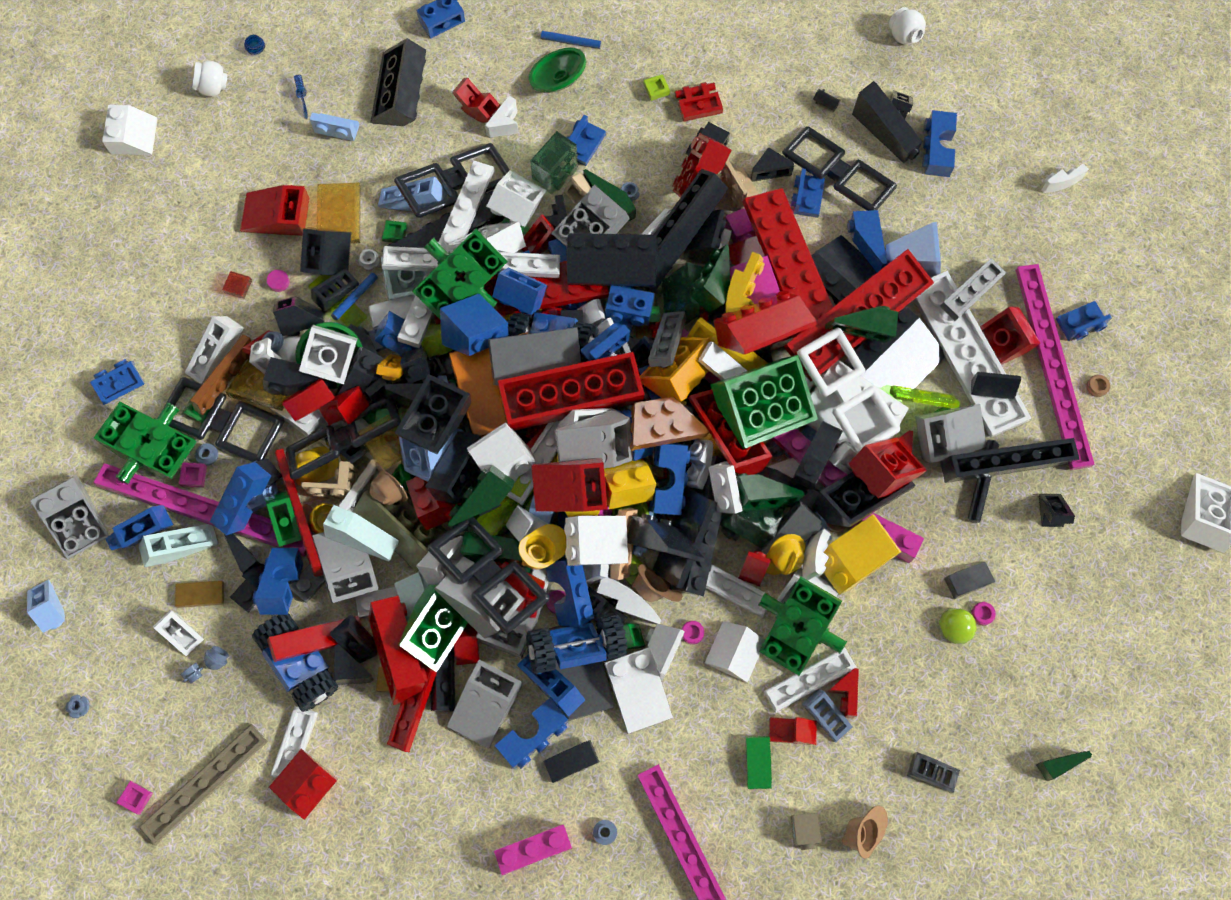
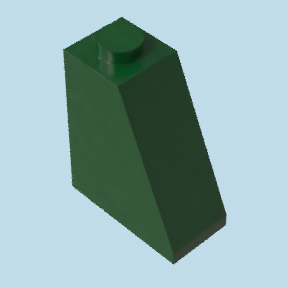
(475, 548)

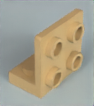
(738, 183)
(346, 477)

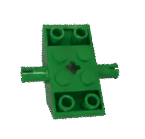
(474, 257)
(145, 441)
(800, 625)

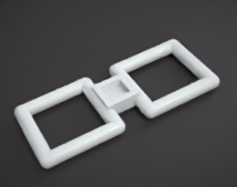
(847, 389)

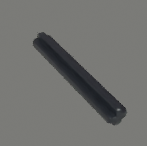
(981, 490)

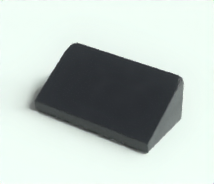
(995, 385)
(354, 639)

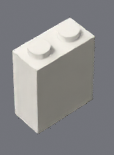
(596, 540)

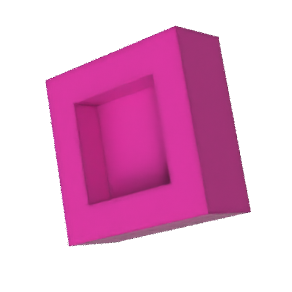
(192, 475)
(135, 797)

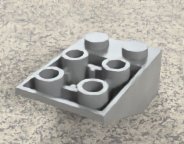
(592, 215)
(950, 432)
(597, 437)
(70, 516)
(344, 569)
(459, 596)
(515, 641)
(484, 704)

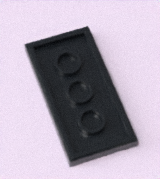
(694, 522)

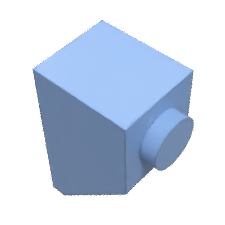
(45, 607)

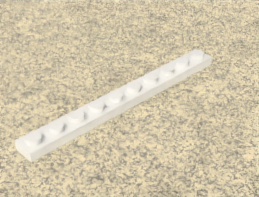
(456, 228)

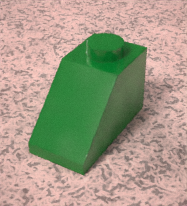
(282, 518)

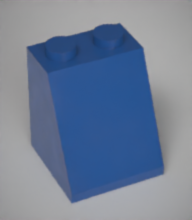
(470, 324)

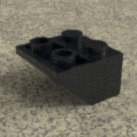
(706, 239)
(325, 251)
(296, 315)

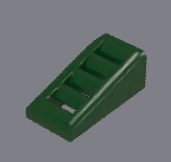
(1056, 767)

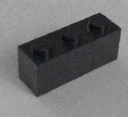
(454, 470)

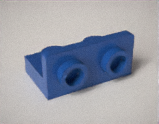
(587, 138)
(808, 196)
(1083, 320)
(606, 343)
(117, 382)

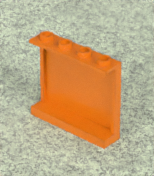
(475, 376)

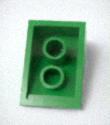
(432, 629)

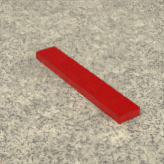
(299, 514)

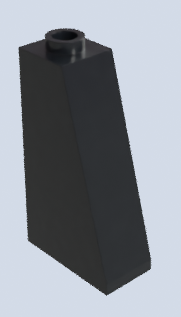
(886, 123)

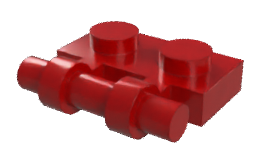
(699, 106)

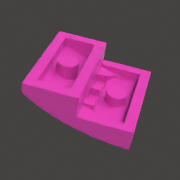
(766, 284)

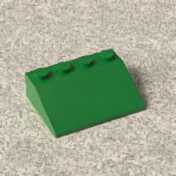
(765, 401)

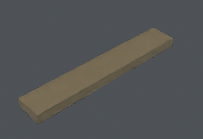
(203, 784)

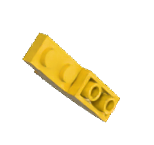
(743, 284)
(747, 361)

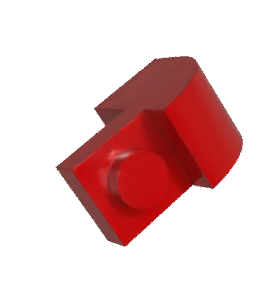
(474, 103)

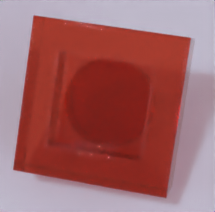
(237, 285)

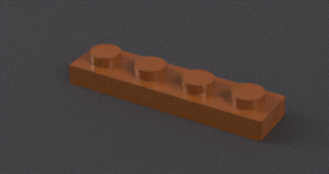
(219, 378)

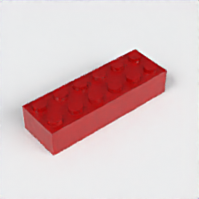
(555, 392)

